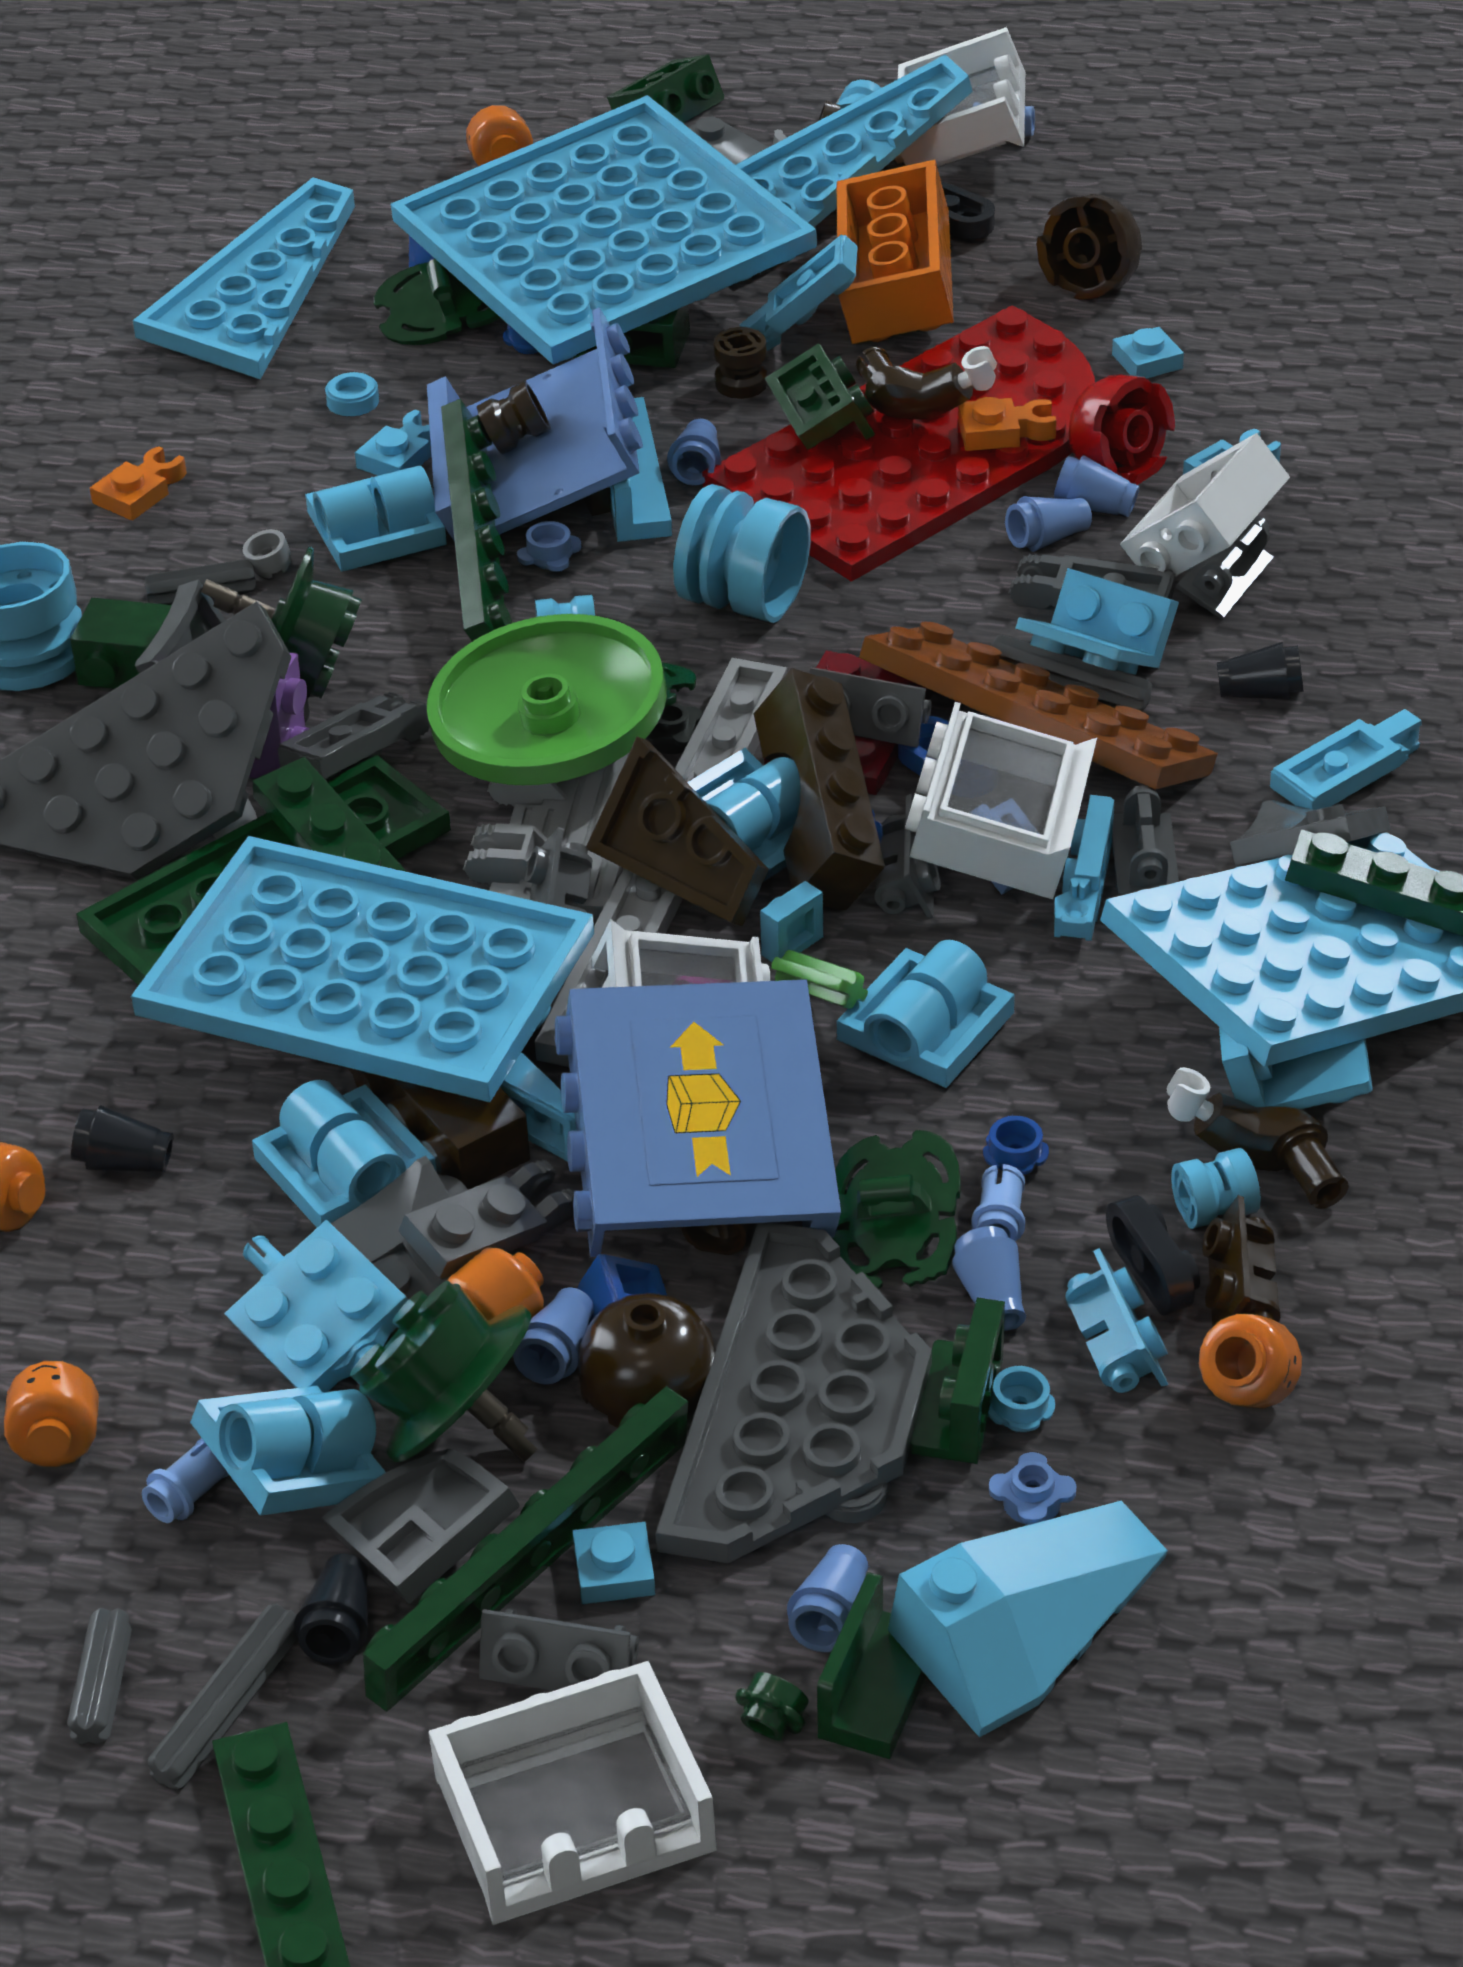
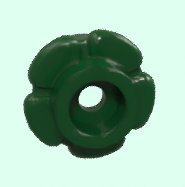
(772, 1706)

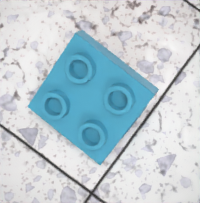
(377, 518)
(755, 802)
(928, 1012)
(335, 1149)
(292, 1445)

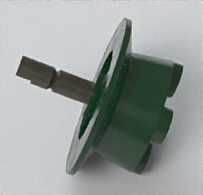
(306, 620)
(442, 1368)

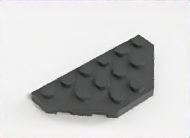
(151, 759)
(800, 1402)

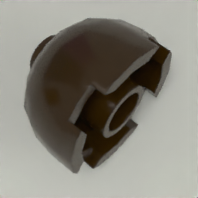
(1089, 246)
(640, 1349)

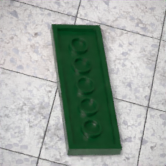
(145, 916)

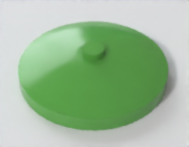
(546, 699)

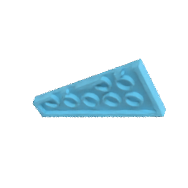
(856, 139)
(251, 290)

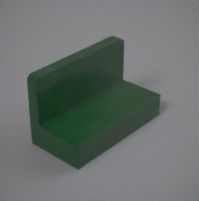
(867, 1679)

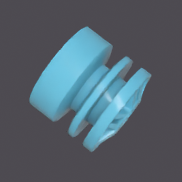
(742, 553)
(35, 616)

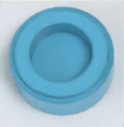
(352, 394)

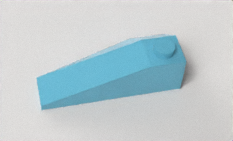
(1017, 1606)

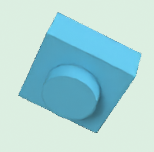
(1147, 353)
(792, 921)
(613, 1562)

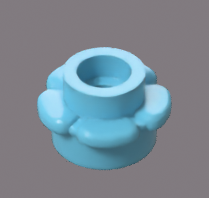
(1022, 1386)

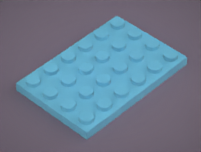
(1291, 963)
(366, 967)

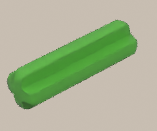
(824, 979)

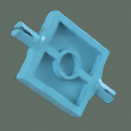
(316, 1307)

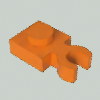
(998, 424)
(135, 489)

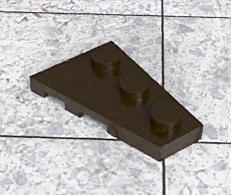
(675, 839)

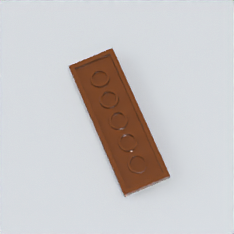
(1030, 700)

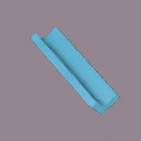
(640, 501)

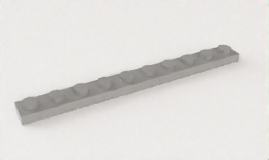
(634, 901)

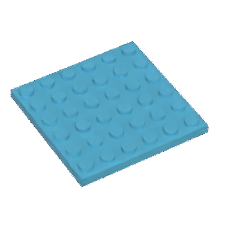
(603, 217)

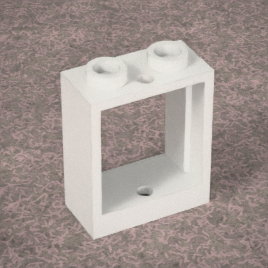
(1207, 508)

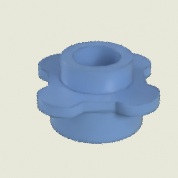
(549, 546)
(1027, 1503)

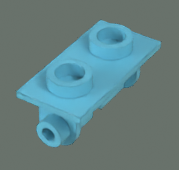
(1130, 1344)

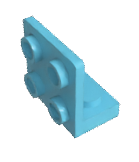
(1105, 624)
(1297, 1083)

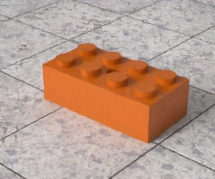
(901, 254)

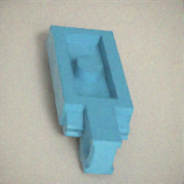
(805, 289)
(1346, 761)
(1085, 877)

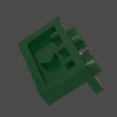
(681, 87)
(818, 397)
(960, 1387)

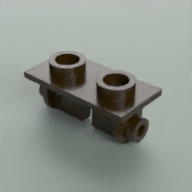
(1240, 1265)

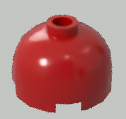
(1124, 423)

